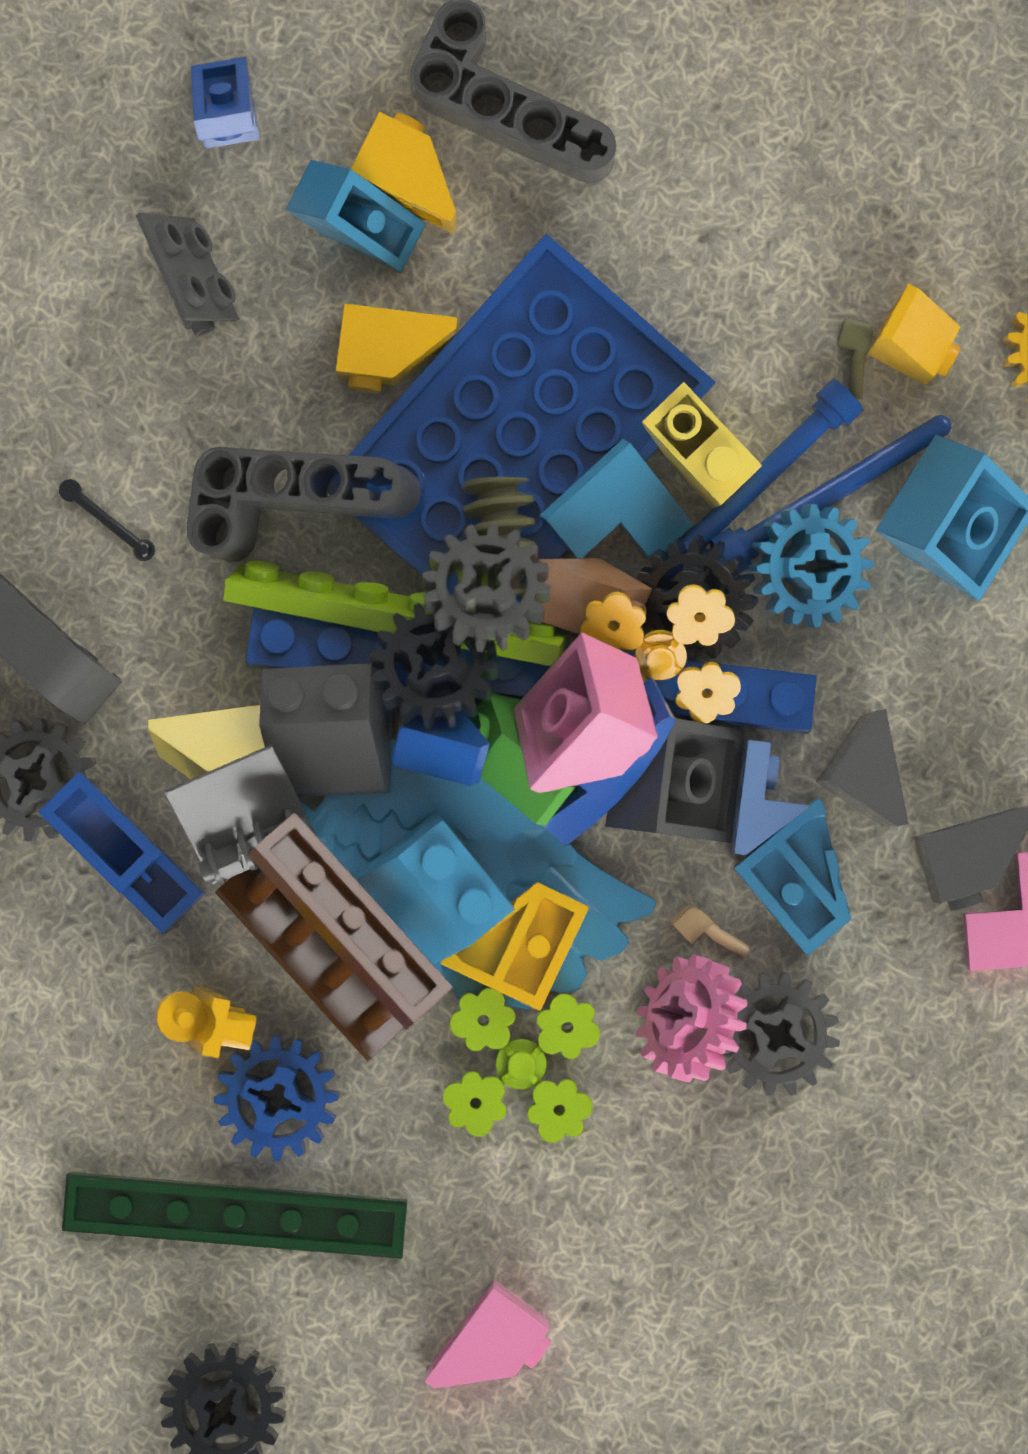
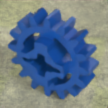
(267, 1120)

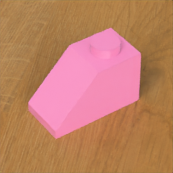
(491, 1341)

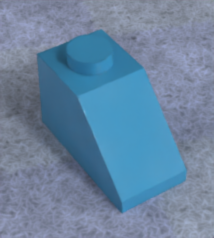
(355, 214)

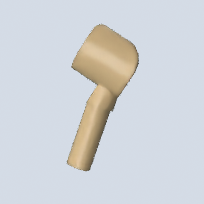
(693, 923)

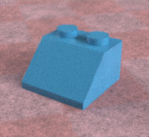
(957, 516)
(435, 890)

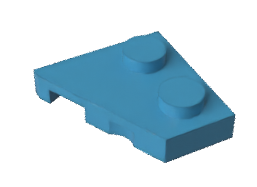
(799, 879)

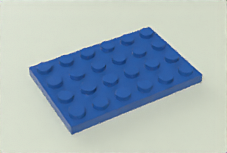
(524, 391)

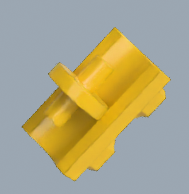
(205, 1021)

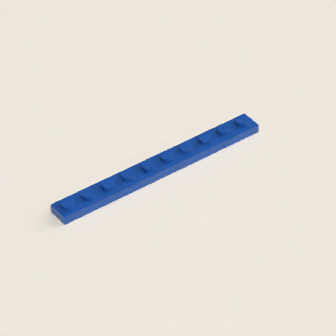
(284, 640)

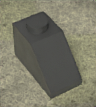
(970, 856)

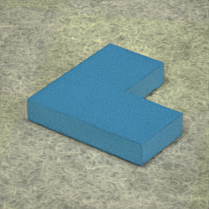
(615, 493)

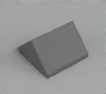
(867, 771)

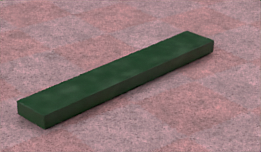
(234, 1215)

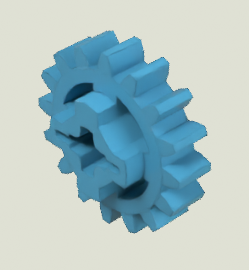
(810, 544)

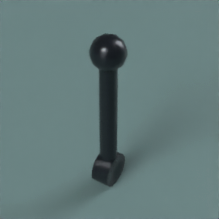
(72, 492)

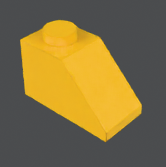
(405, 167)
(917, 337)
(388, 345)

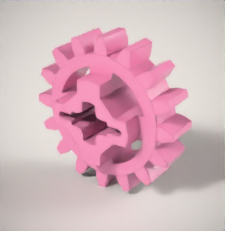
(691, 1018)

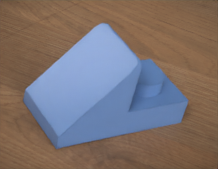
(754, 816)

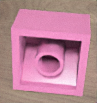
(584, 717)

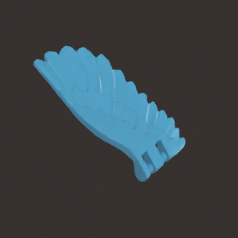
(501, 841)

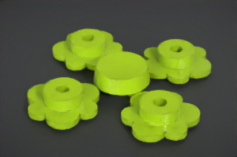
(521, 1064)

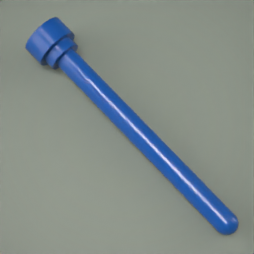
(834, 407)
(838, 487)

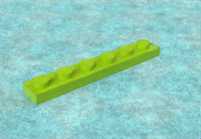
(363, 606)

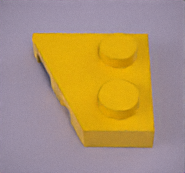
(525, 947)

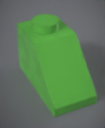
(505, 764)

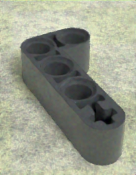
(520, 104)
(303, 492)
(50, 658)

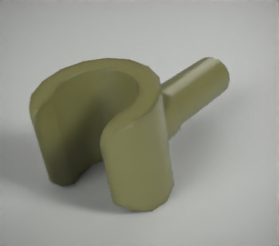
(857, 337)

